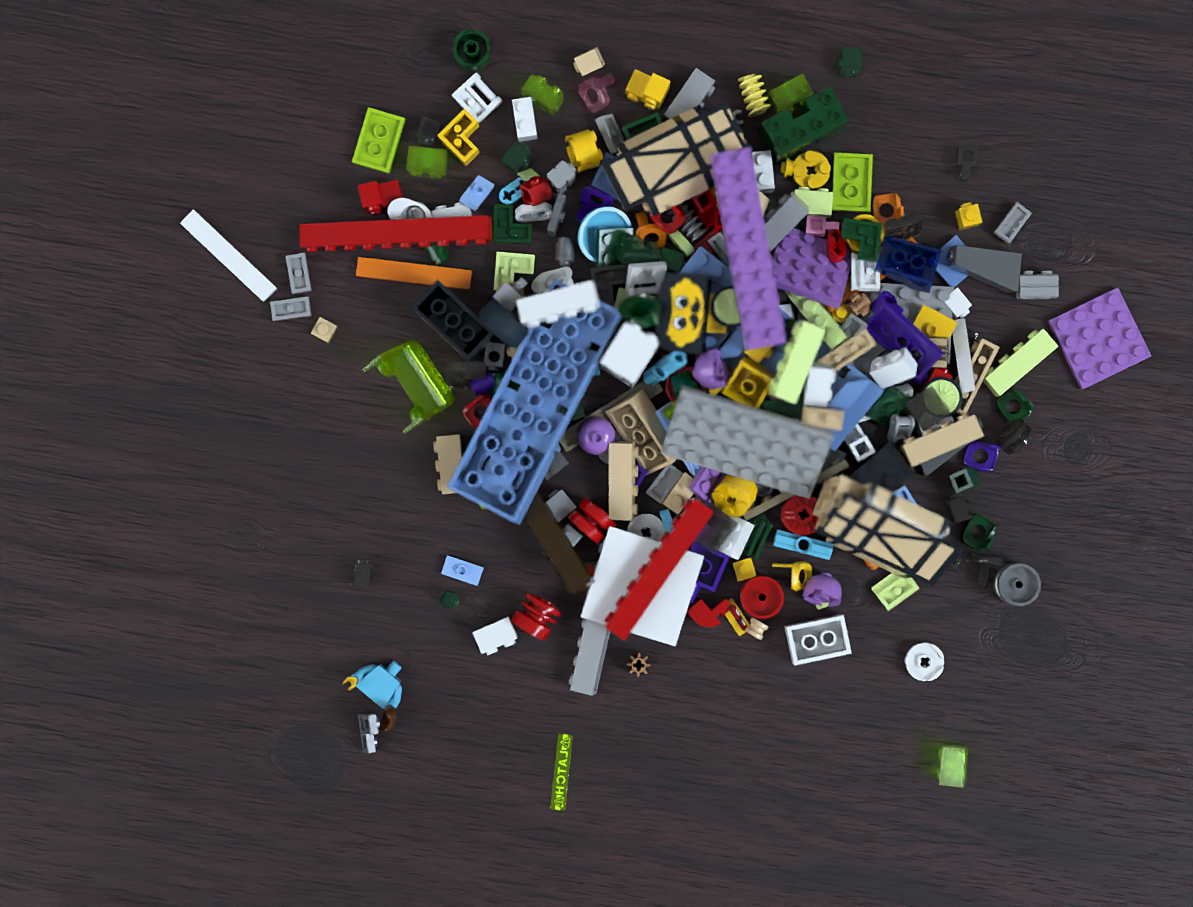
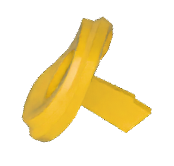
(796, 568)

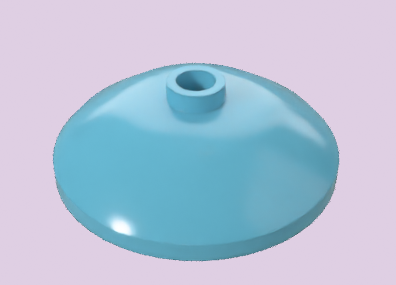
(598, 218)

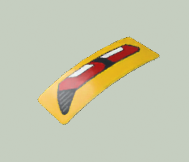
(736, 618)

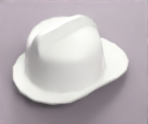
(407, 209)
(543, 281)

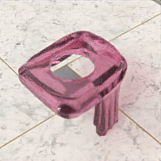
(599, 86)

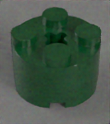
(475, 40)

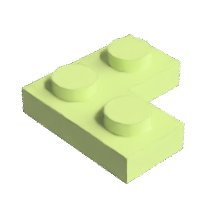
(512, 263)

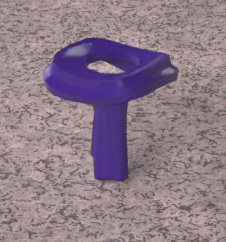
(588, 205)
(992, 451)

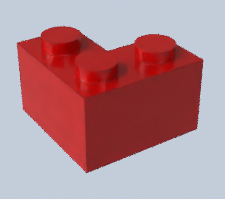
(377, 196)

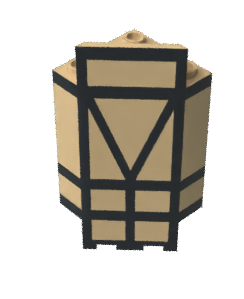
(673, 159)
(884, 529)

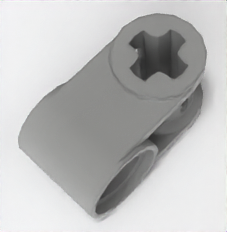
(900, 429)

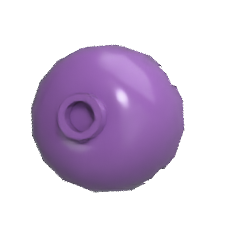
(710, 370)
(595, 435)
(823, 589)

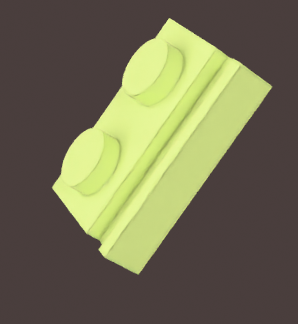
(894, 590)

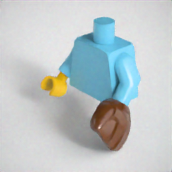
(382, 687)

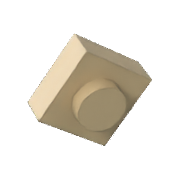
(324, 329)

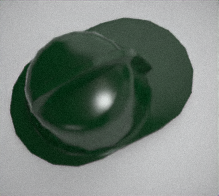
(640, 310)

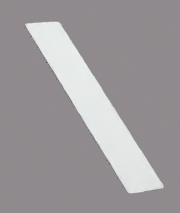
(963, 357)

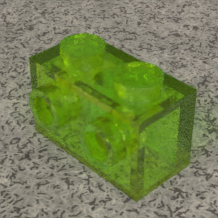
(543, 94)
(790, 94)
(427, 161)
(953, 765)

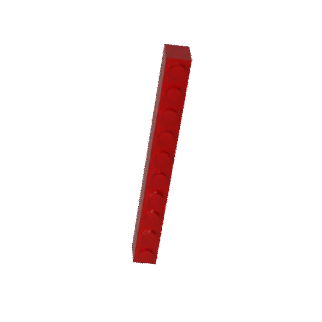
(396, 232)

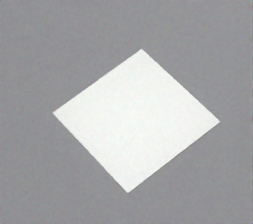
(619, 564)

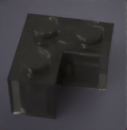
(607, 278)

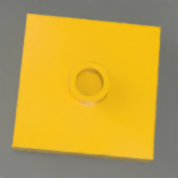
(934, 323)

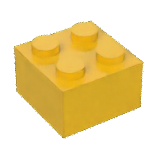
(749, 383)

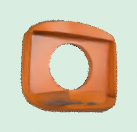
(892, 199)
(645, 228)

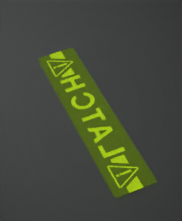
(561, 772)

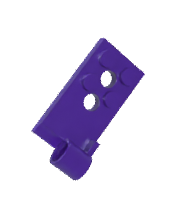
(890, 324)

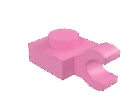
(818, 226)

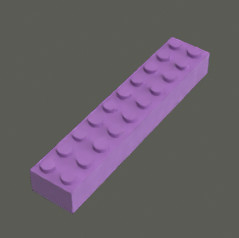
(747, 249)

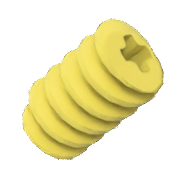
(753, 94)

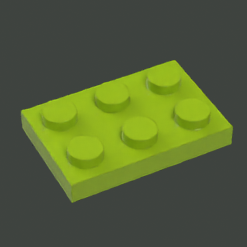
(378, 140)
(852, 182)

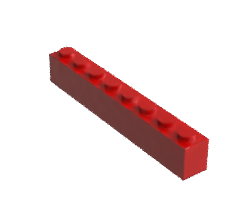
(658, 569)

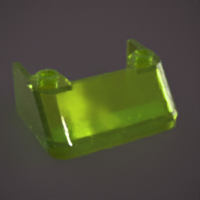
(418, 380)

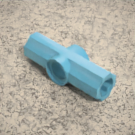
(664, 367)
(815, 547)

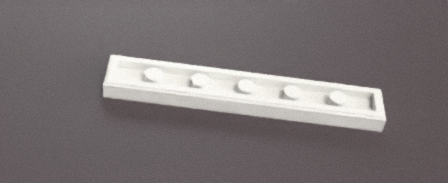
(228, 255)

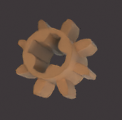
(859, 304)
(642, 668)

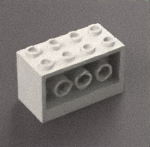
(629, 354)

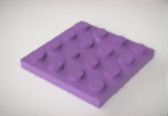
(804, 269)
(1099, 338)

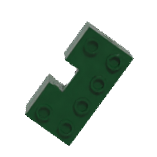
(820, 119)

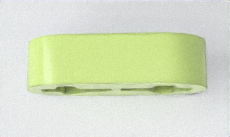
(681, 243)

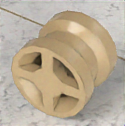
(756, 628)

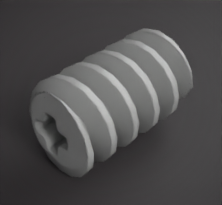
(690, 226)

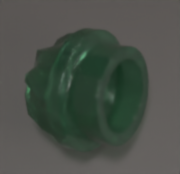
(449, 599)

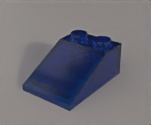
(908, 263)

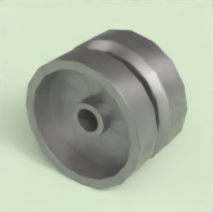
(1028, 586)

